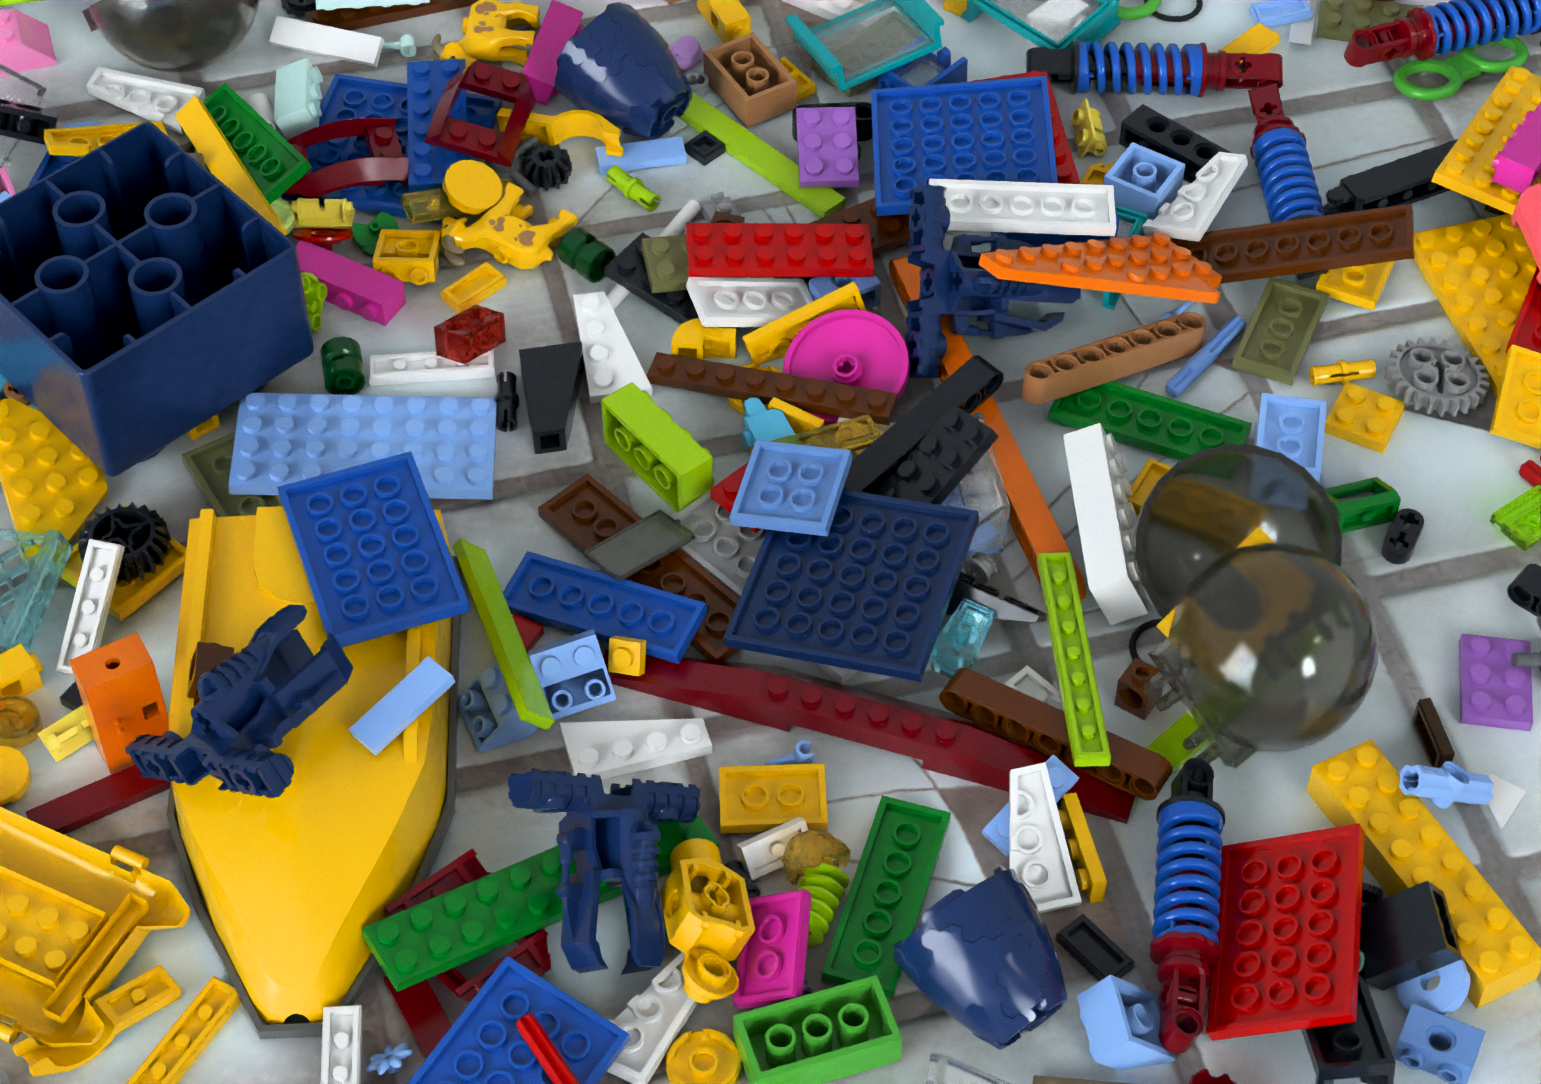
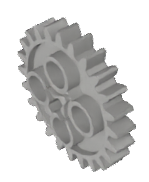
(1416, 378)

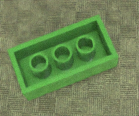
(819, 1035)

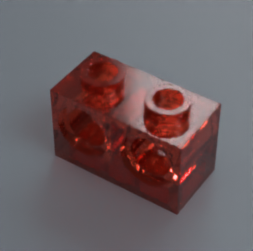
(470, 334)

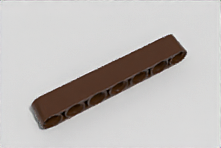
(1045, 730)

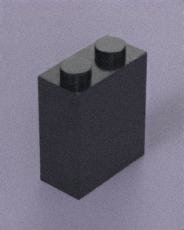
(1407, 936)

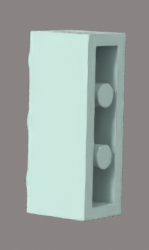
(297, 98)

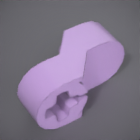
(687, 52)

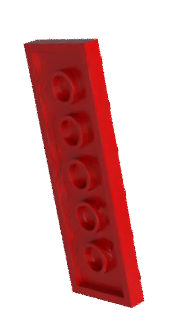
(778, 250)

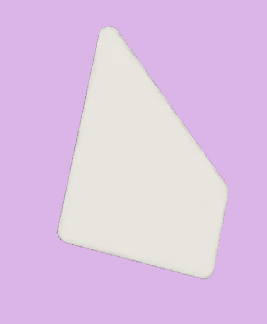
(1505, 799)

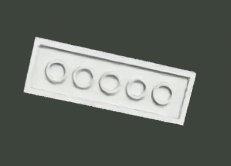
(1029, 207)

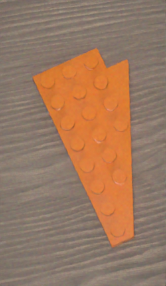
(1119, 265)

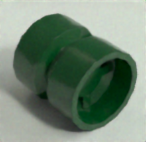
(586, 254)
(342, 366)

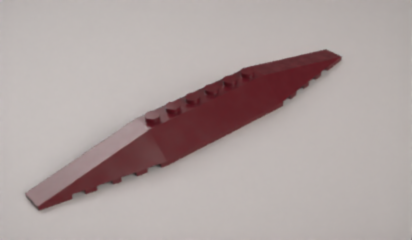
(789, 698)

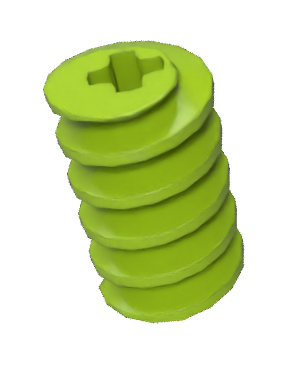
(827, 888)

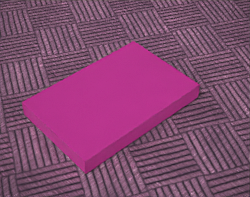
(775, 955)

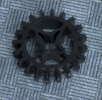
(136, 529)

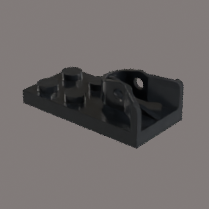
(1352, 1048)

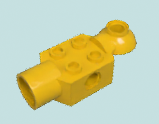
(706, 918)

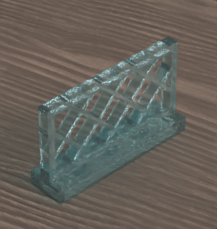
(37, 590)

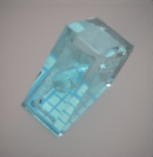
(961, 638)

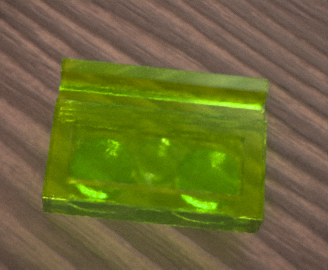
(1521, 519)

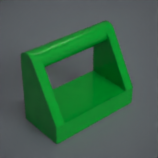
(1367, 510)

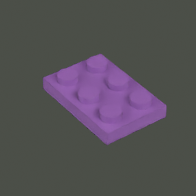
(827, 147)
(1490, 687)

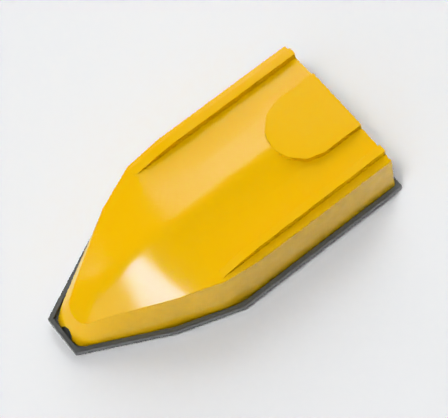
(304, 872)

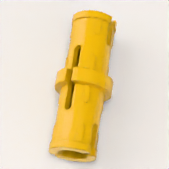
(1342, 372)

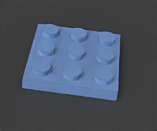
(791, 488)

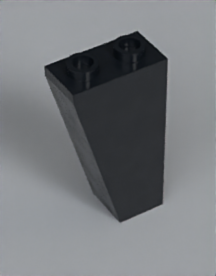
(551, 392)

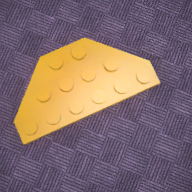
(45, 475)

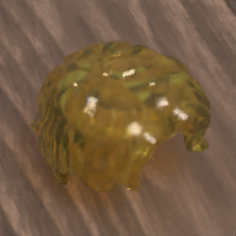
(811, 849)

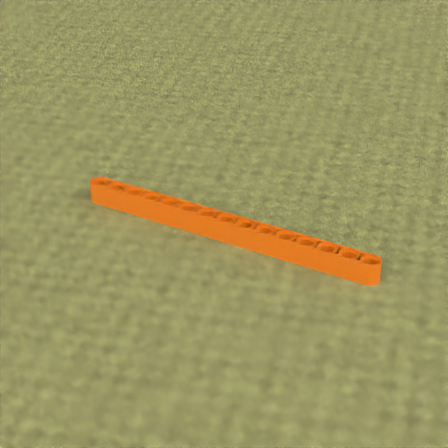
(1028, 510)

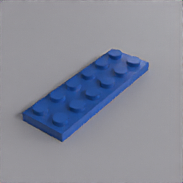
(424, 90)
(588, 600)

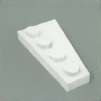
(632, 745)

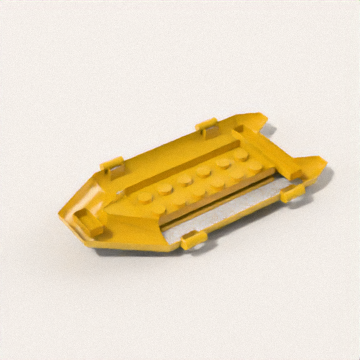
(69, 928)

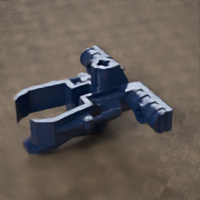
(960, 288)
(248, 711)
(613, 843)

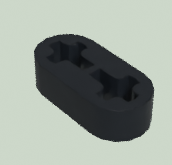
(1398, 534)

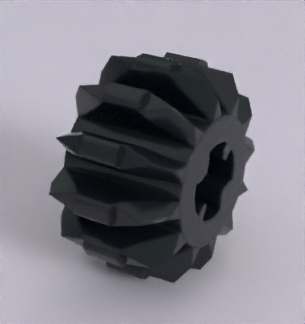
(547, 166)

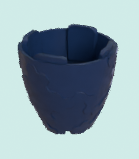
(624, 73)
(987, 960)

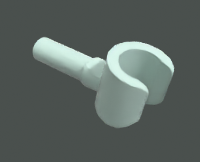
(405, 45)

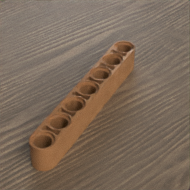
(1112, 358)

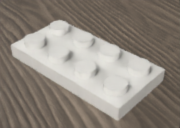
(745, 300)

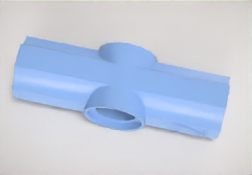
(1446, 784)

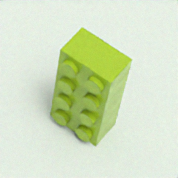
(656, 447)

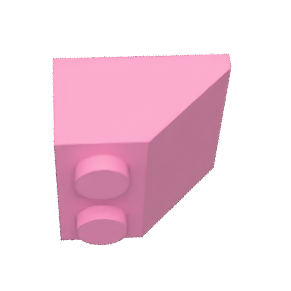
(24, 42)

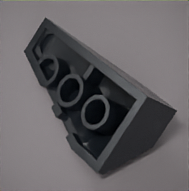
(987, 596)

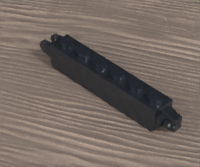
(1390, 184)

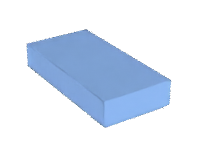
(1280, 12)

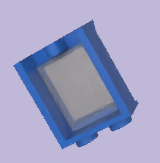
(926, 71)

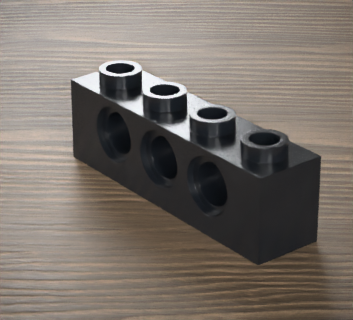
(26, 121)
(1168, 138)

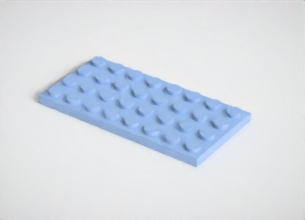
(309, 435)

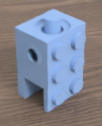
(1293, 428)

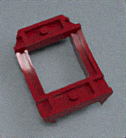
(476, 139)
(384, 163)
(531, 949)

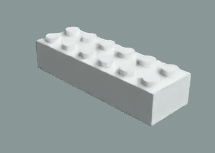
(1105, 522)

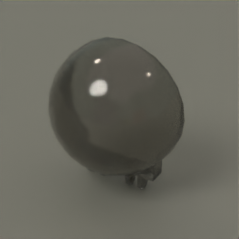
(173, 33)
(1215, 504)
(1267, 652)

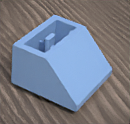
(572, 674)
(491, 711)

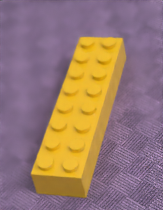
(1410, 847)

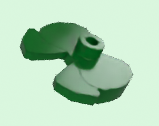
(367, 235)

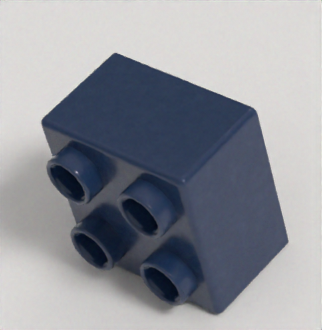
(142, 298)

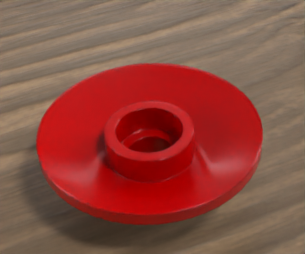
(323, 236)

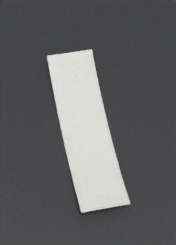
(1302, 31)

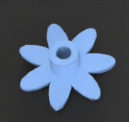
(390, 1060)

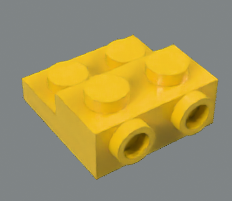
(408, 254)

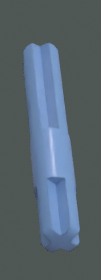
(1205, 356)

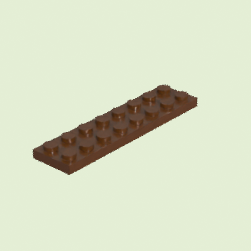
(1307, 244)
(591, 513)

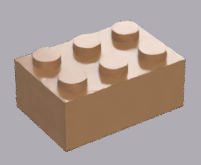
(750, 79)

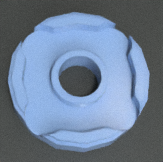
(1445, 997)

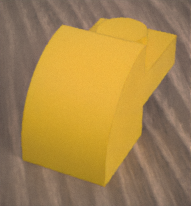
(699, 342)

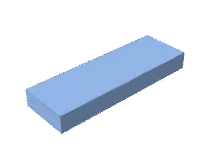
(644, 155)
(402, 705)

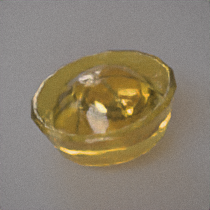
(22, 712)

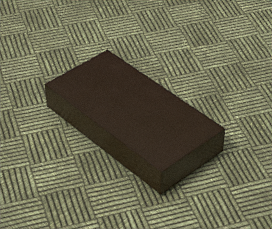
(1432, 733)

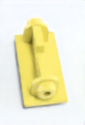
(1088, 130)
(334, 213)
(67, 734)

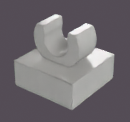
(719, 204)

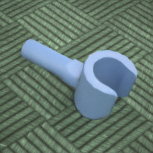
(798, 757)

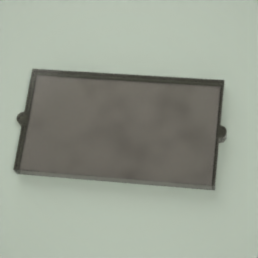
(639, 545)

